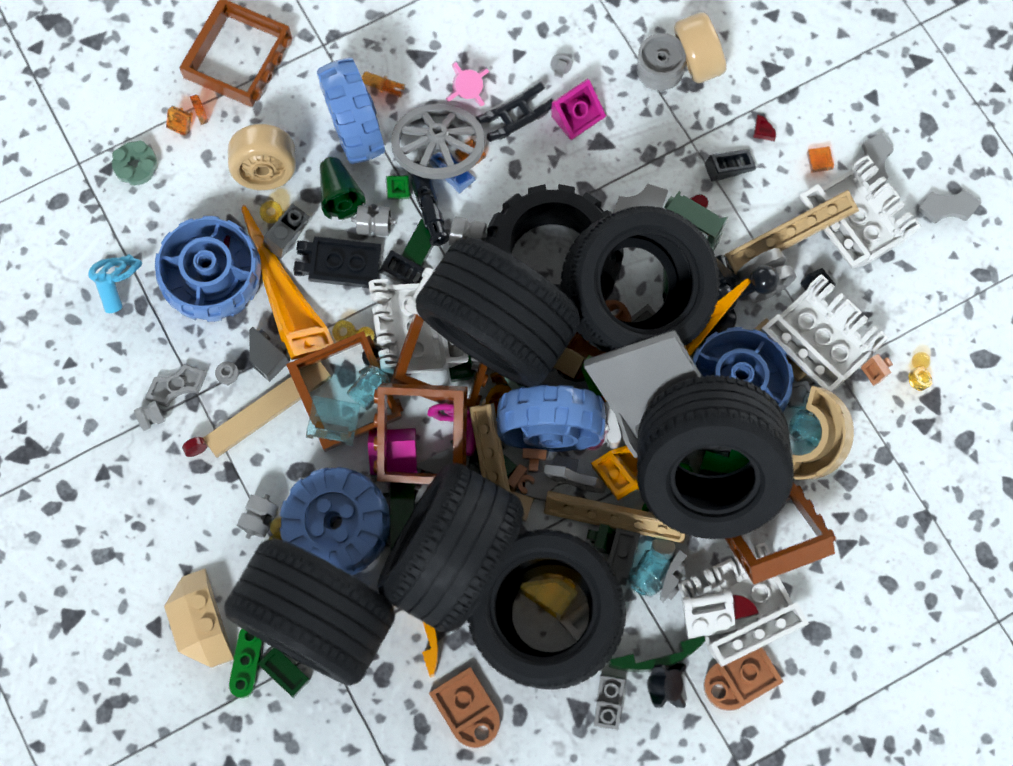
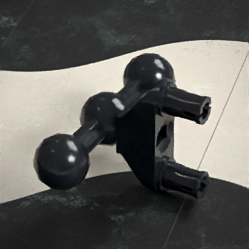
(762, 280)

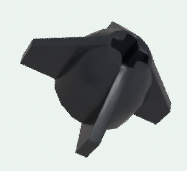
(666, 685)

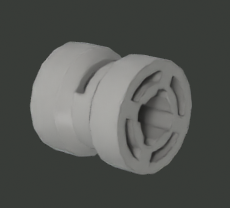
(149, 415)

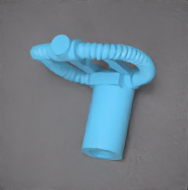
(106, 282)

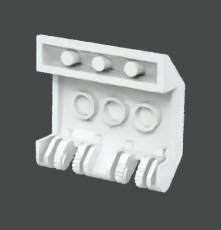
(871, 229)
(392, 324)
(823, 337)
(776, 615)

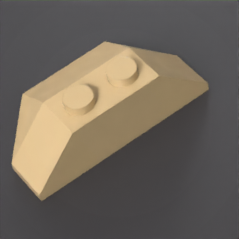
(197, 621)

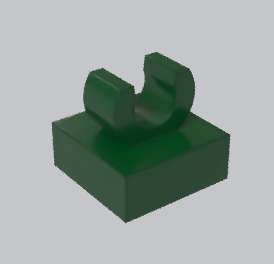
(602, 538)

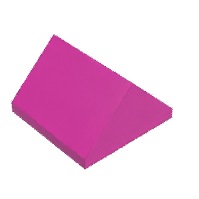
(577, 110)
(400, 450)

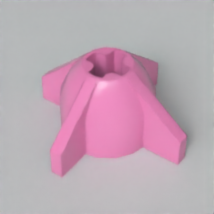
(467, 84)

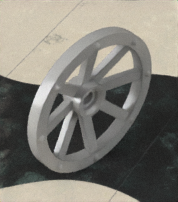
(437, 138)

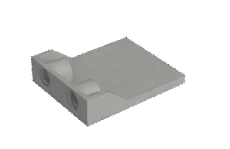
(637, 375)

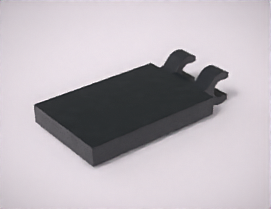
(339, 261)

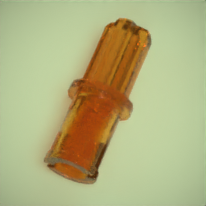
(383, 84)

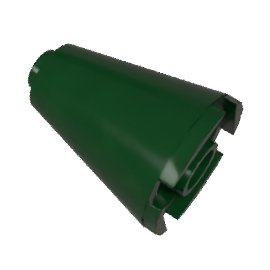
(338, 190)

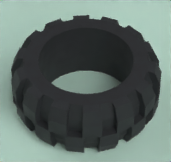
(552, 208)

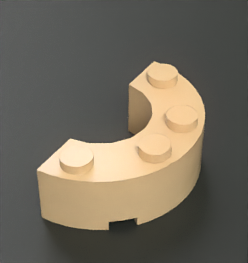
(835, 439)

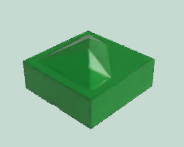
(397, 187)

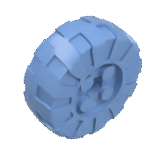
(351, 110)
(214, 290)
(748, 357)
(551, 418)
(331, 495)

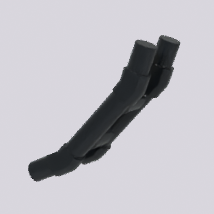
(520, 101)

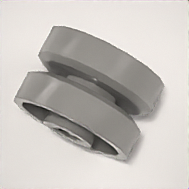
(661, 61)
(770, 258)

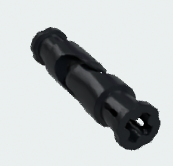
(431, 214)

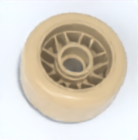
(702, 47)
(261, 157)

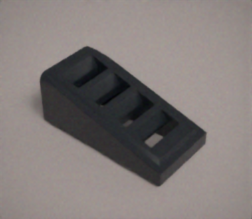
(717, 170)
(385, 270)

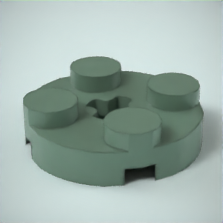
(128, 152)

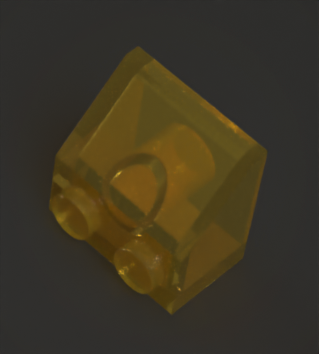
(551, 595)

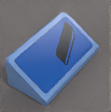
(458, 182)

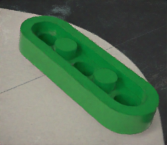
(247, 672)

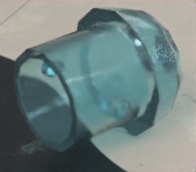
(364, 387)
(805, 427)
(648, 573)

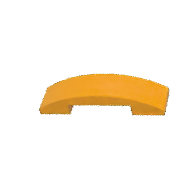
(431, 655)

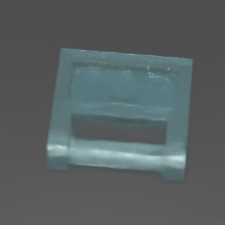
(335, 413)

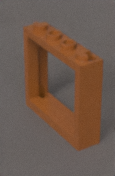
(207, 36)
(329, 351)
(400, 376)
(459, 394)
(793, 556)

